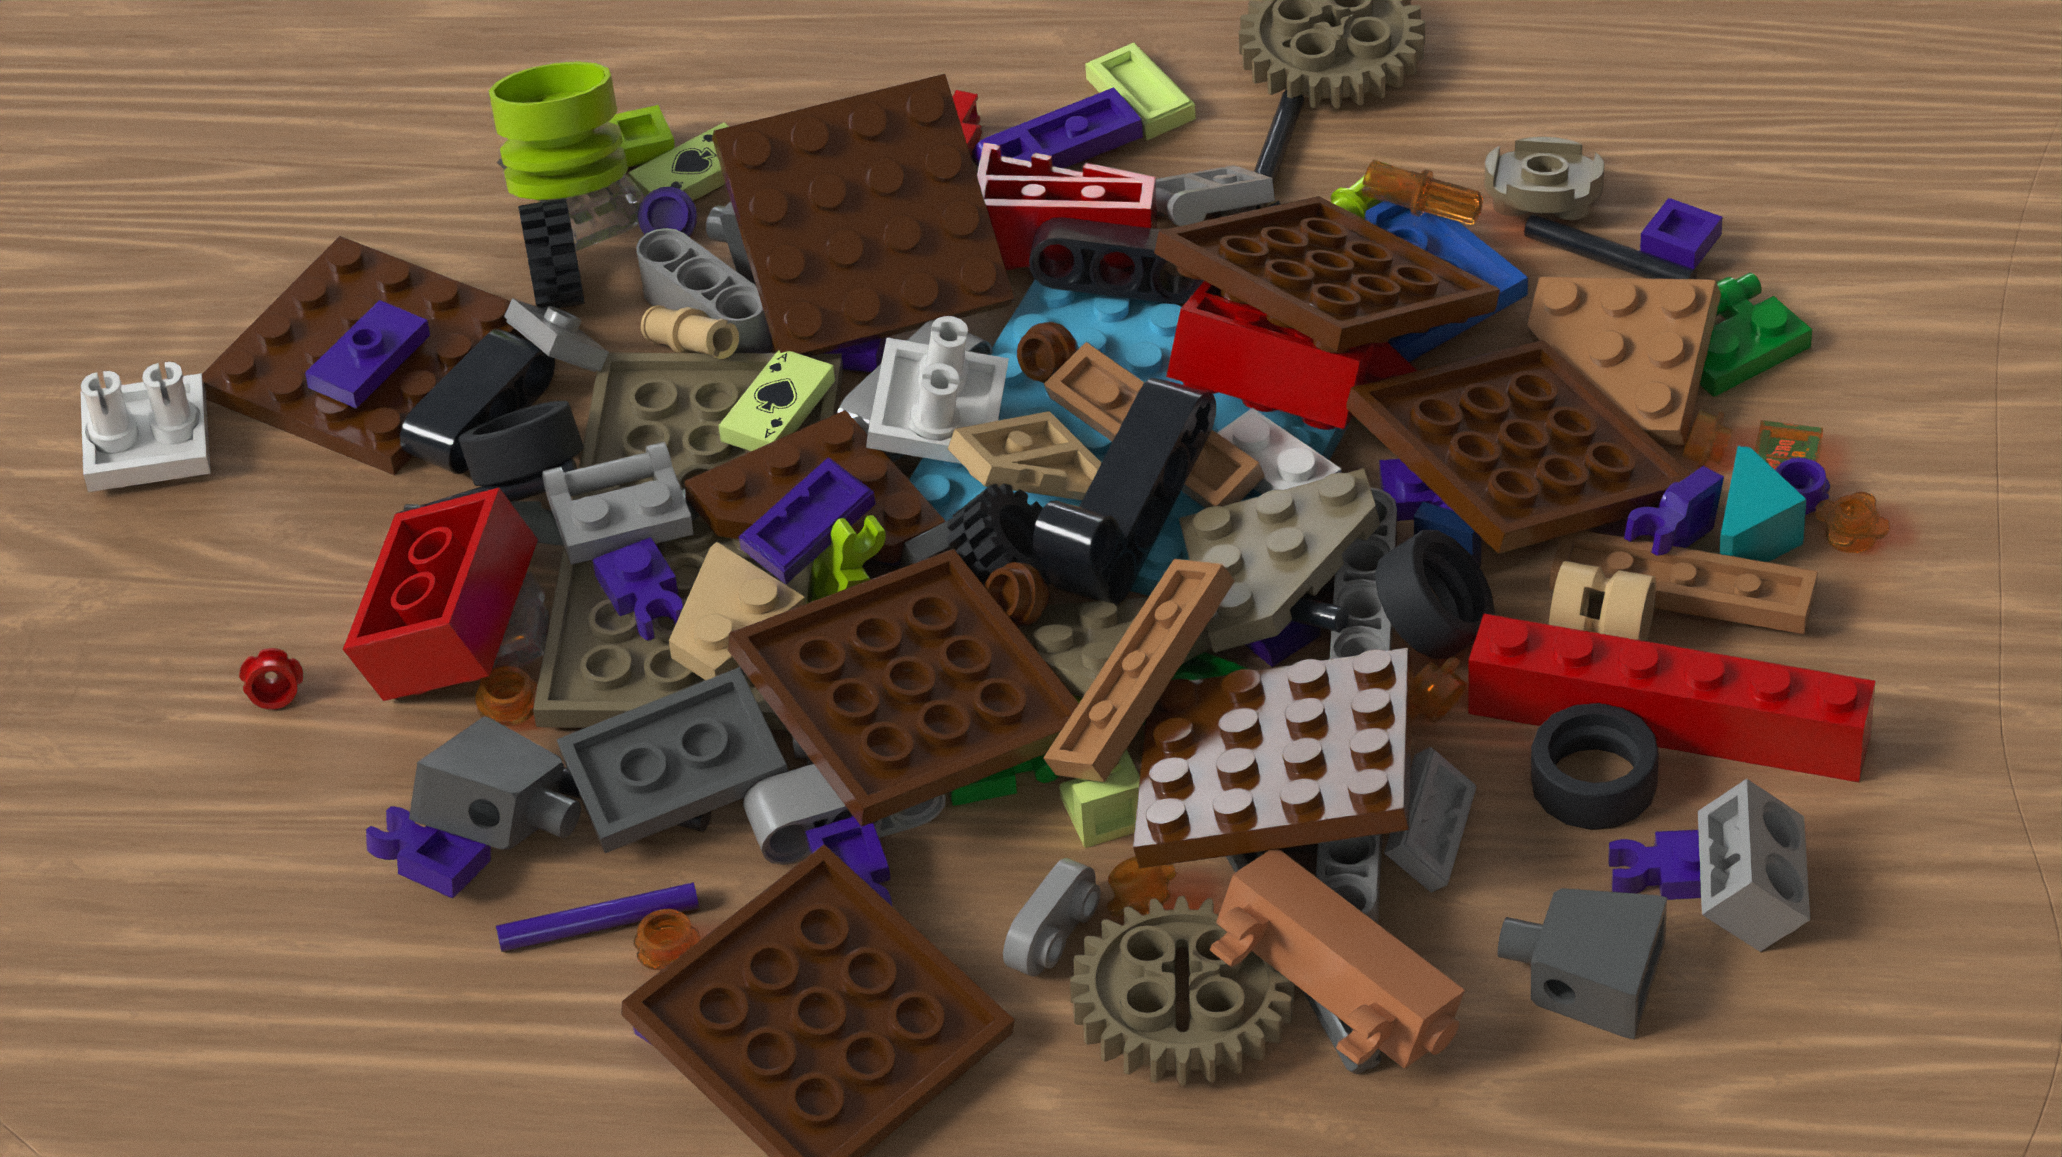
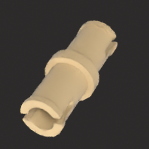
(689, 331)

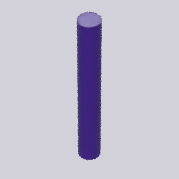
(595, 917)

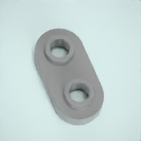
(1050, 916)

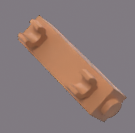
(1339, 960)

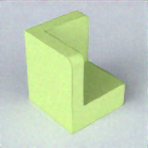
(1103, 808)

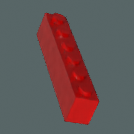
(1684, 695)

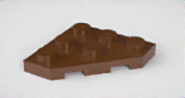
(747, 487)

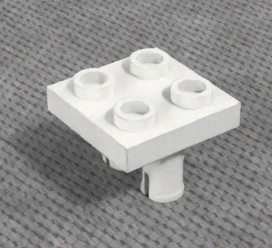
(933, 391)
(144, 428)

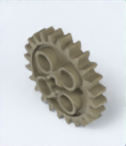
(1331, 46)
(1128, 995)

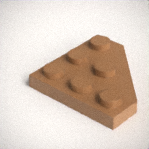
(1633, 342)

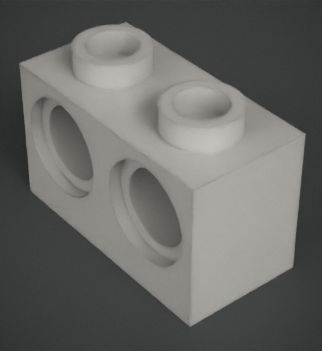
(1753, 865)

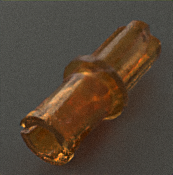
(1422, 193)

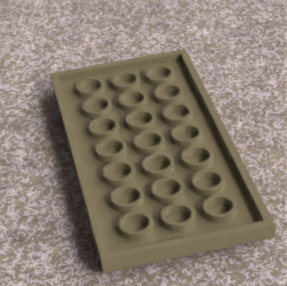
(592, 656)

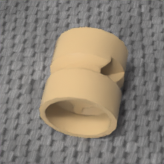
(1625, 606)

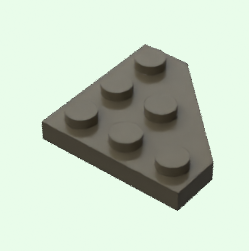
(1278, 550)
(1083, 635)

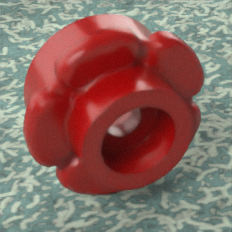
(271, 692)

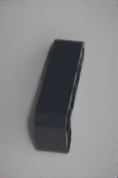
(1108, 537)

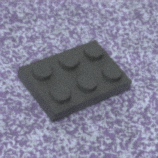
(671, 759)

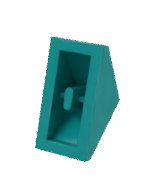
(1761, 512)

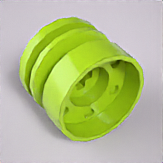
(558, 130)

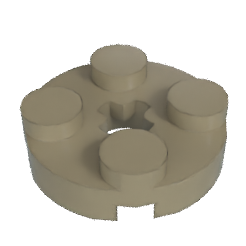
(1544, 178)

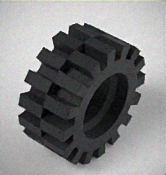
(551, 254)
(996, 531)

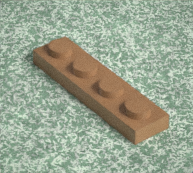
(1101, 396)
(1701, 580)
(1139, 670)

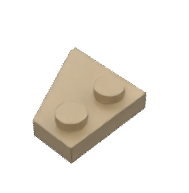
(1028, 453)
(722, 600)

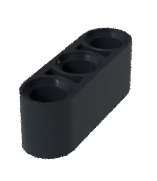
(1091, 274)
(490, 381)

